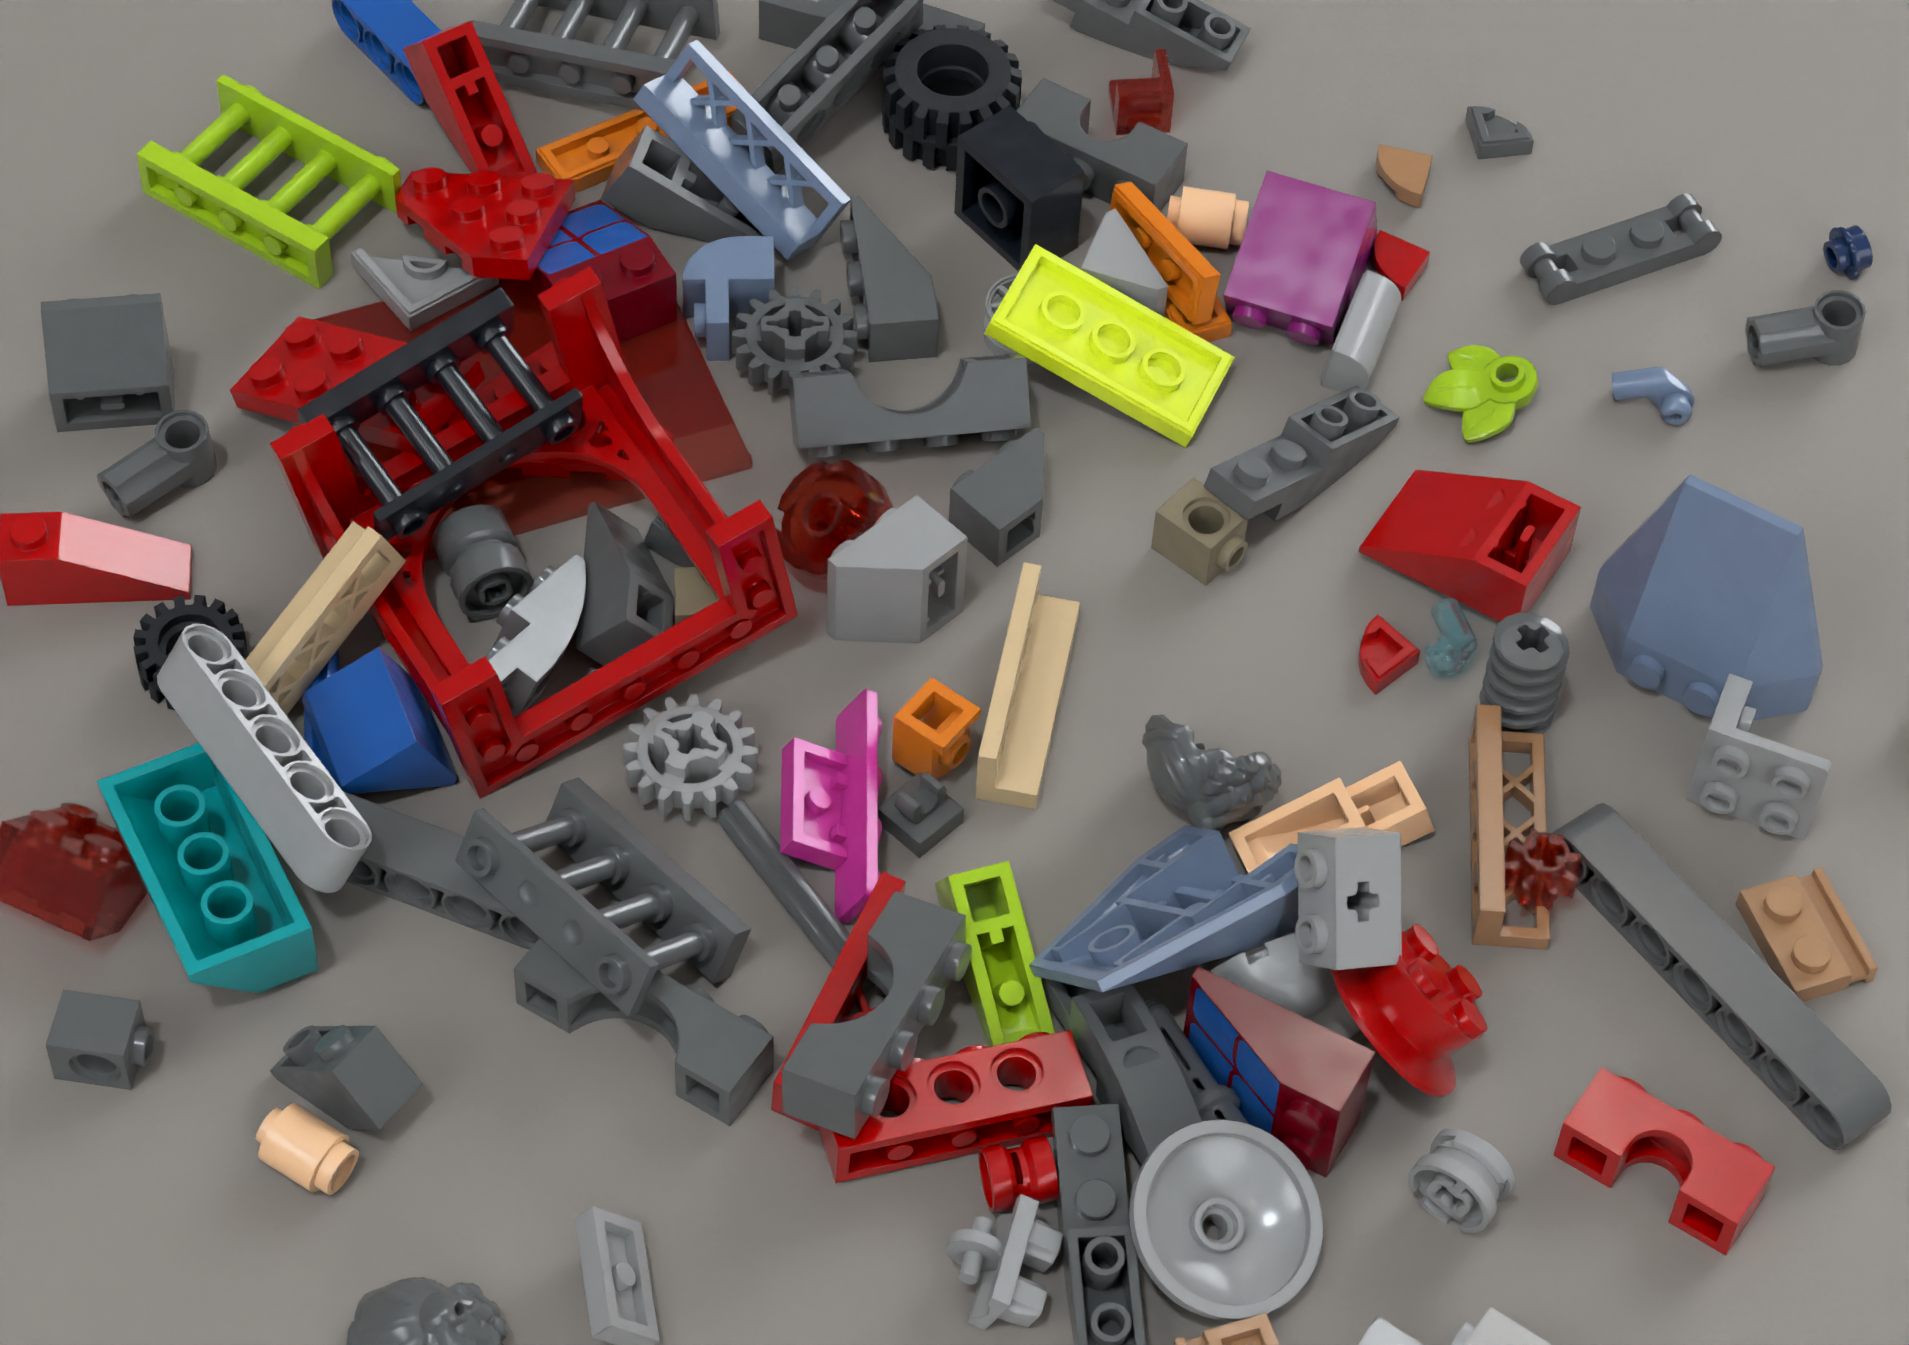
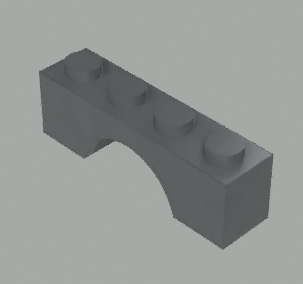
(983, 397)
(718, 1054)
(846, 1068)

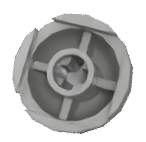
(1281, 978)

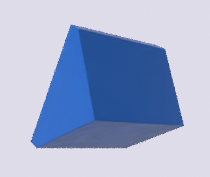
(377, 728)

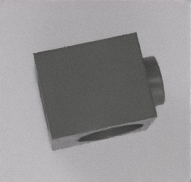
(98, 1040)

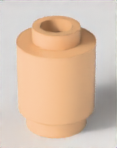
(1209, 217)
(306, 1149)

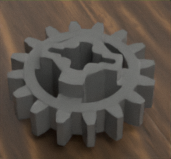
(792, 337)

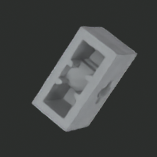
(1349, 898)

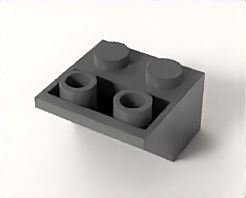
(108, 362)

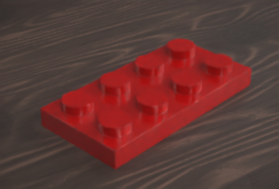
(321, 355)

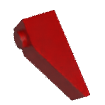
(469, 101)
(87, 561)

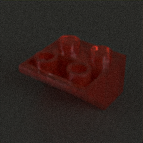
(69, 871)

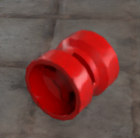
(1018, 1171)

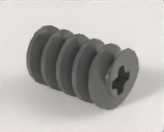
(1525, 671)

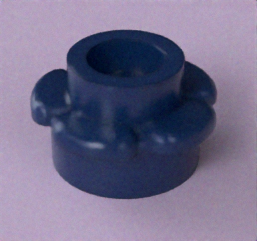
(1848, 251)

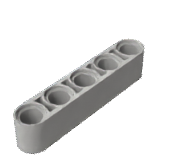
(264, 758)

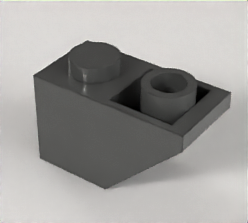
(1002, 499)
(347, 1074)

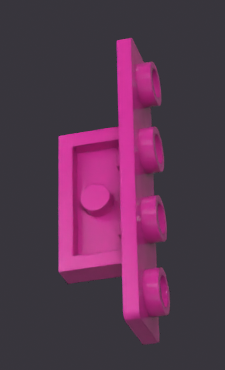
(833, 804)

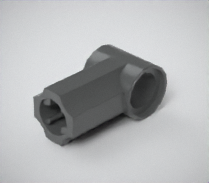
(1821, 332)
(175, 457)

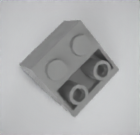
(897, 577)

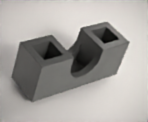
(1144, 156)

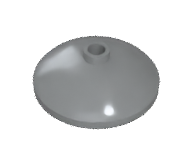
(1256, 1199)

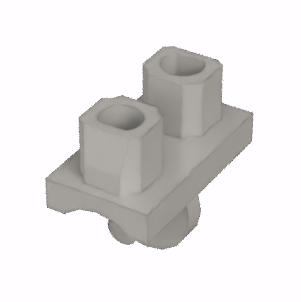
(1014, 1241)

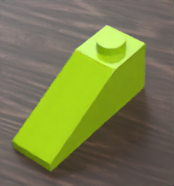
(998, 977)

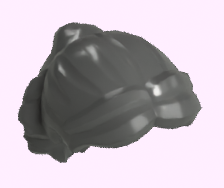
(1210, 782)
(426, 1314)

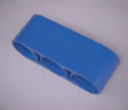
(382, 31)

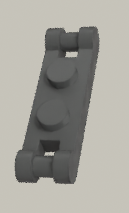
(1621, 251)

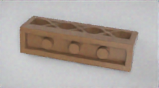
(1491, 833)

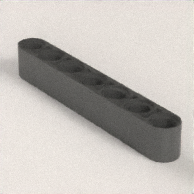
(1724, 980)

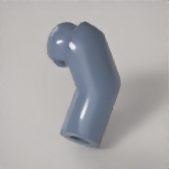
(1660, 387)

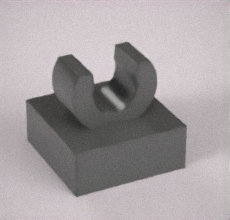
(920, 813)

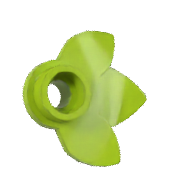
(1478, 391)

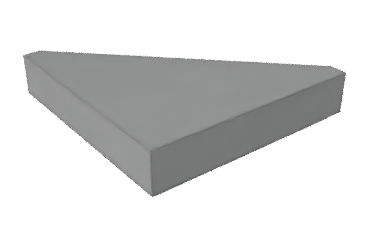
(418, 286)

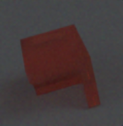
(1144, 98)

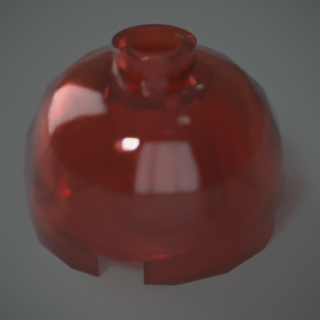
(824, 510)

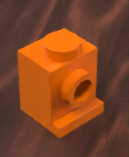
(942, 736)

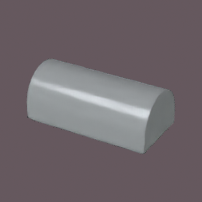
(1362, 333)

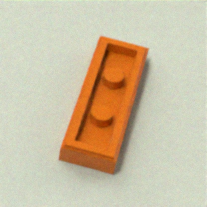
(1187, 273)

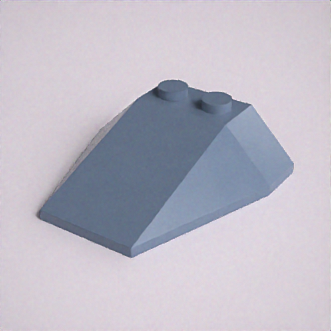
(1709, 595)
(1174, 912)

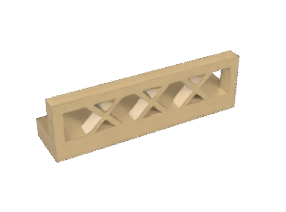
(323, 613)
(1026, 695)

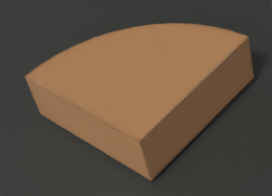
(1404, 172)

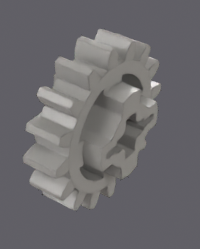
(690, 757)

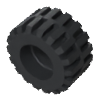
(943, 88)

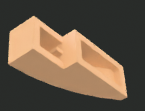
(1376, 802)

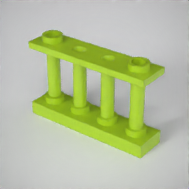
(263, 224)

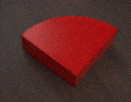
(1399, 261)
(1384, 654)

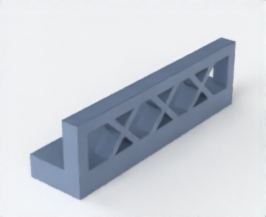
(740, 172)

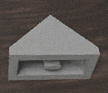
(1123, 264)

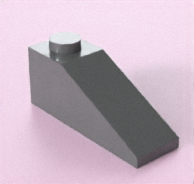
(670, 193)

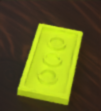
(1109, 345)

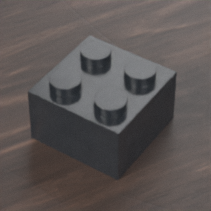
(1018, 188)

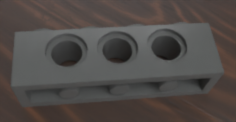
(831, 67)

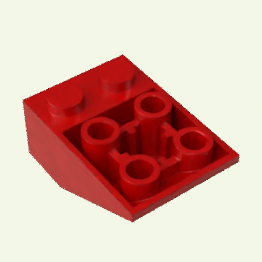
(1476, 538)

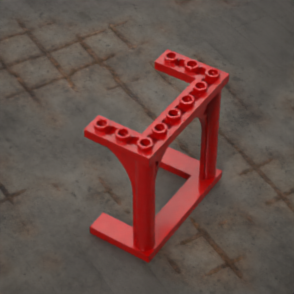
(732, 553)

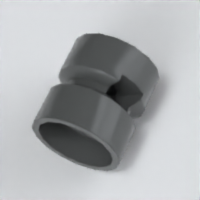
(481, 560)

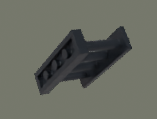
(437, 359)

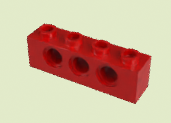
(989, 1112)

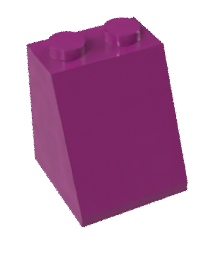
(1301, 259)

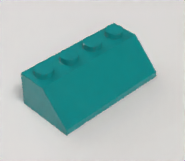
(210, 873)

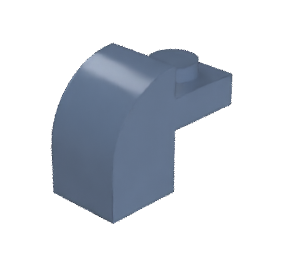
(722, 282)

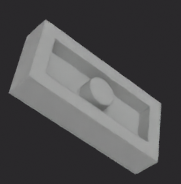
(616, 1278)

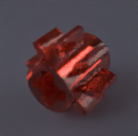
(1541, 869)

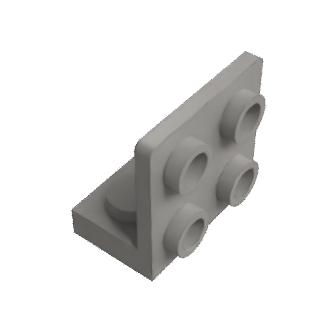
(1755, 775)

